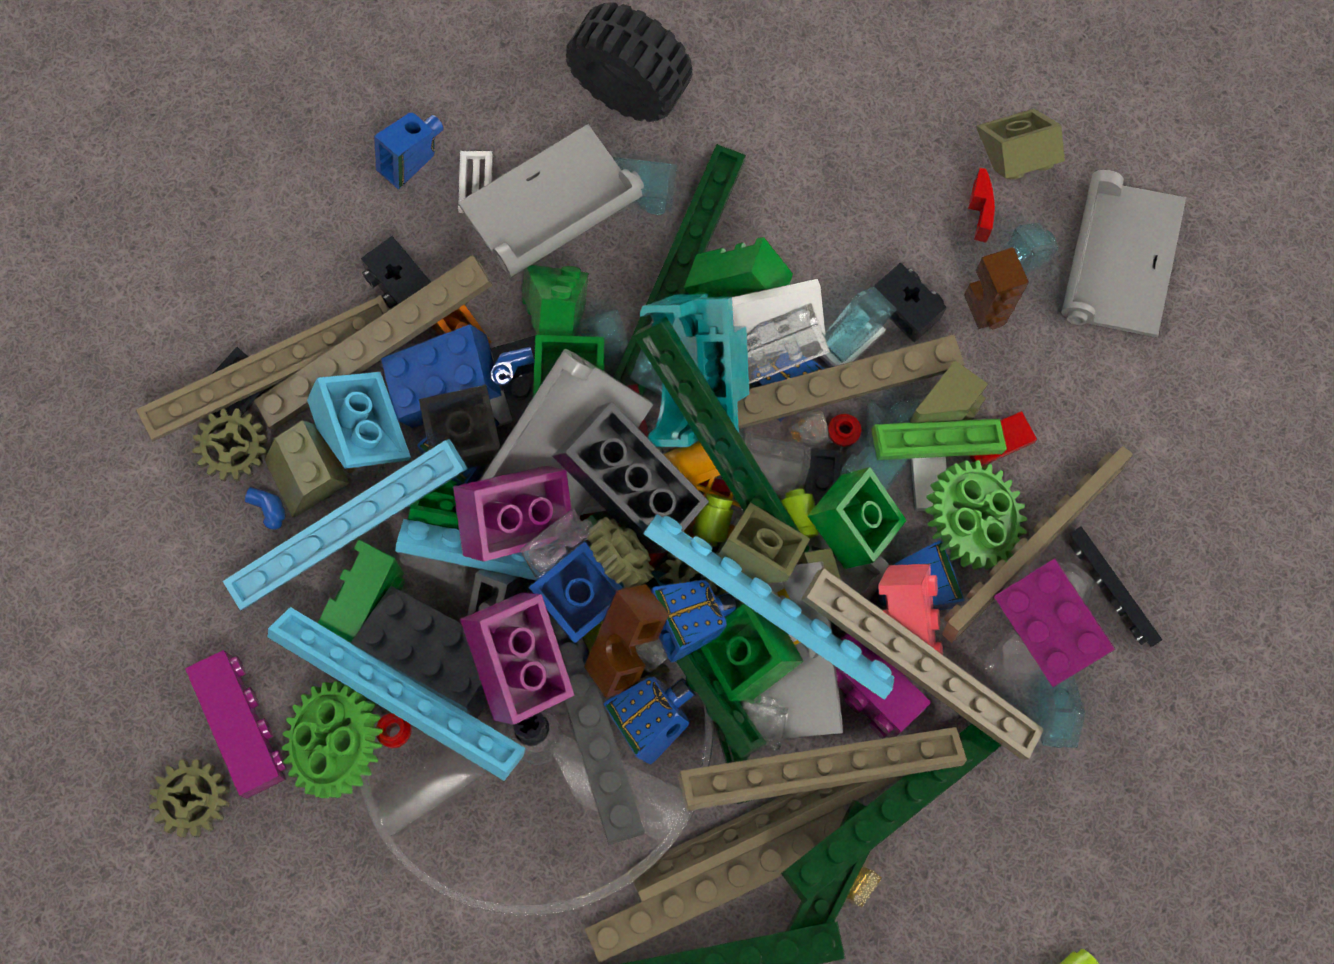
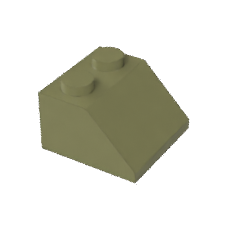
(1022, 143)
(953, 398)
(304, 467)
(764, 546)

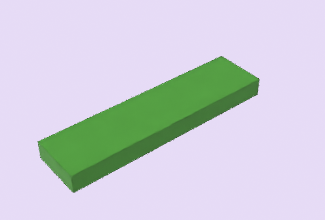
(938, 439)

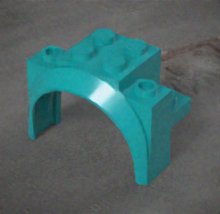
(716, 348)

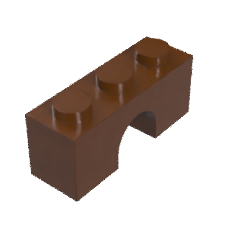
(998, 290)
(631, 620)

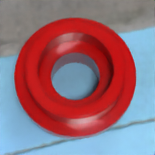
(840, 438)
(388, 722)

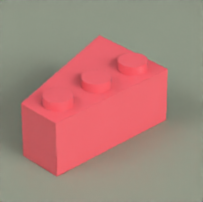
(910, 600)

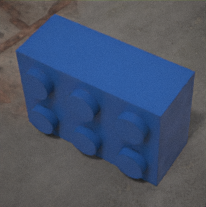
(438, 367)

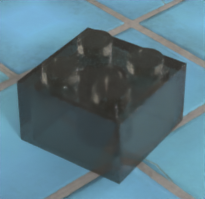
(466, 420)

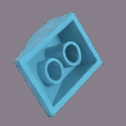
(357, 419)

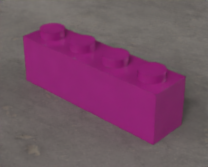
(235, 723)

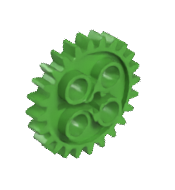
(985, 513)
(331, 740)

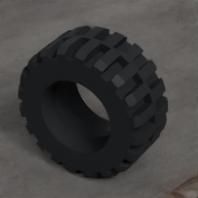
(629, 62)

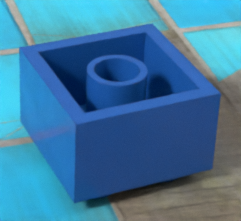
(577, 592)

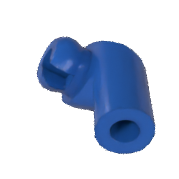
(508, 363)
(270, 504)

